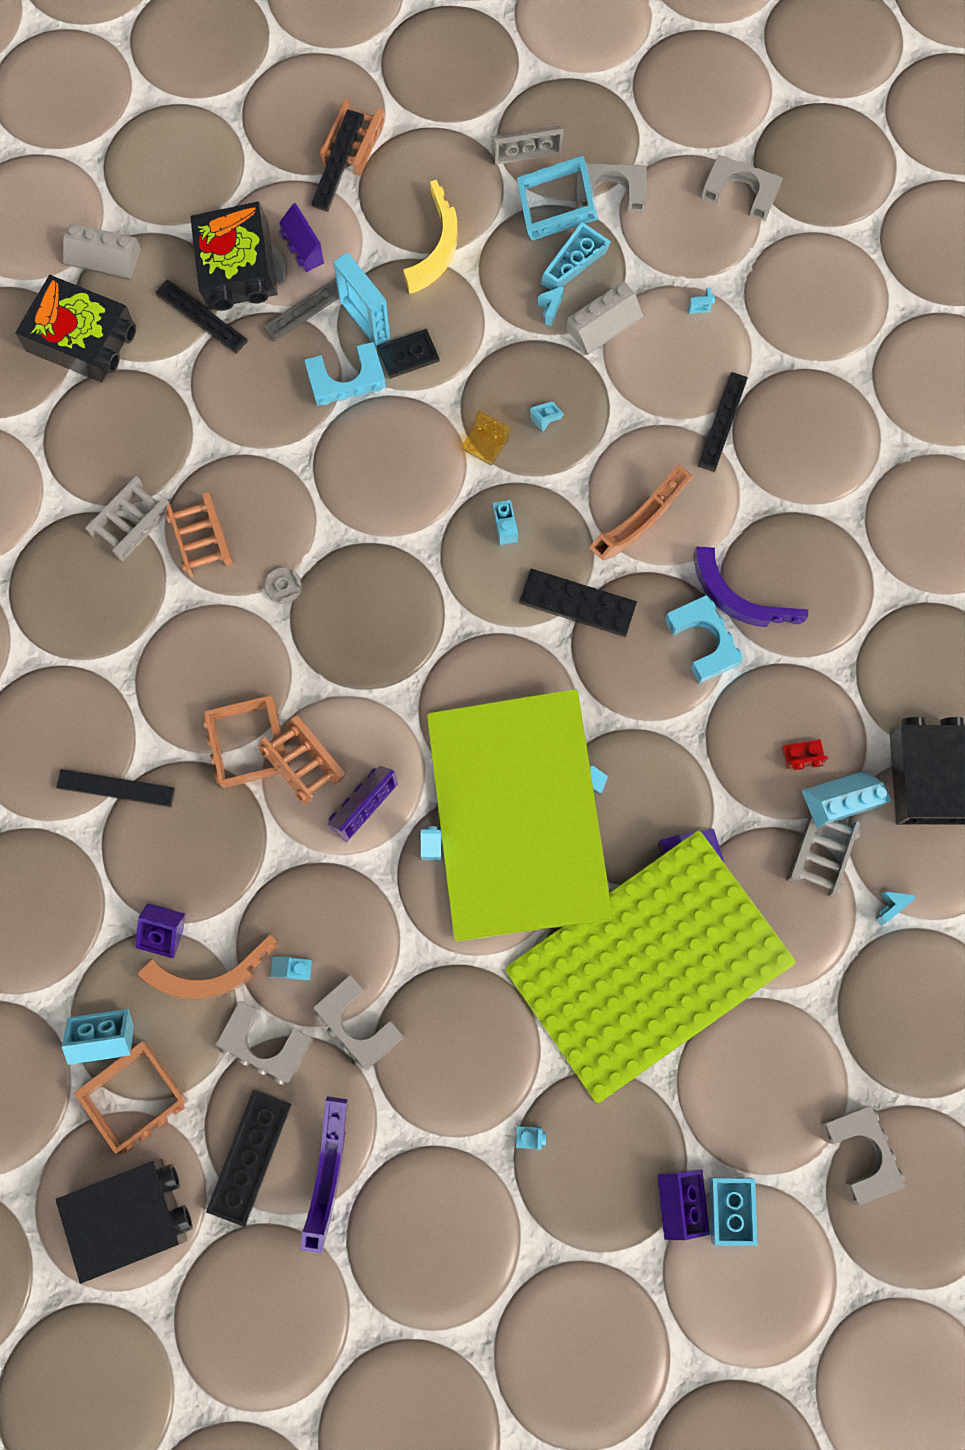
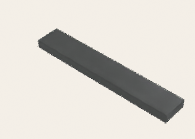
(302, 311)

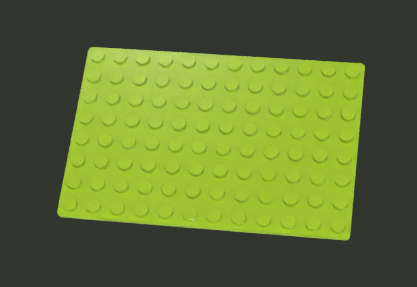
(518, 816)
(656, 972)

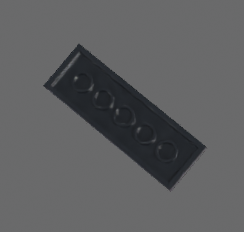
(578, 602)
(249, 1158)

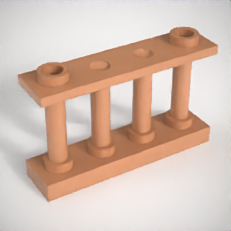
(365, 147)
(216, 538)
(309, 744)

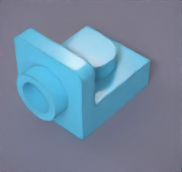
(702, 304)
(530, 1138)

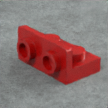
(804, 754)

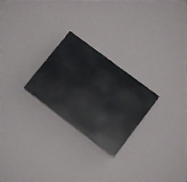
(408, 353)

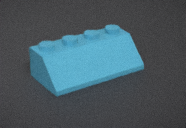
(845, 797)

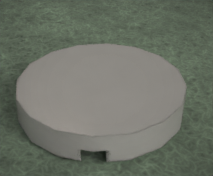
(282, 585)

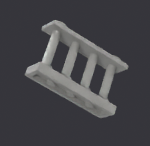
(140, 531)
(804, 854)

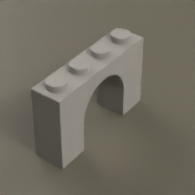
(728, 171)
(631, 177)
(332, 1010)
(235, 1041)
(885, 1176)

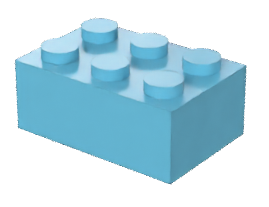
(98, 1036)
(733, 1211)

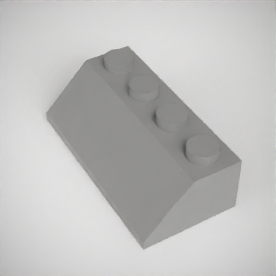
(527, 144)
(100, 251)
(604, 318)

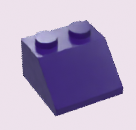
(159, 930)

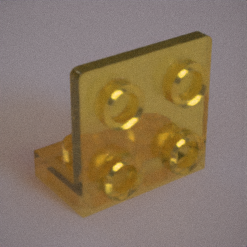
(486, 438)

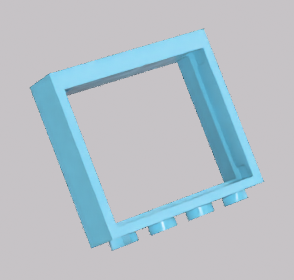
(566, 220)
(353, 285)

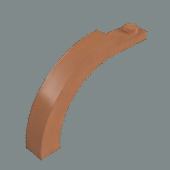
(614, 542)
(164, 981)

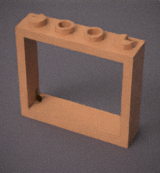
(213, 741)
(85, 1091)

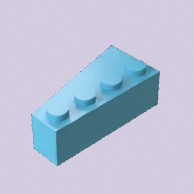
(577, 254)

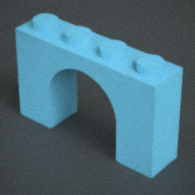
(327, 390)
(703, 613)

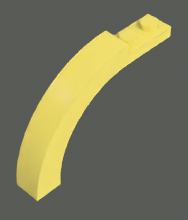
(436, 263)

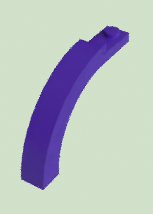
(733, 604)
(327, 1178)

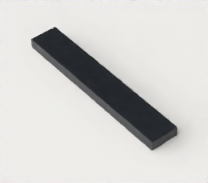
(337, 160)
(201, 316)
(722, 422)
(115, 788)

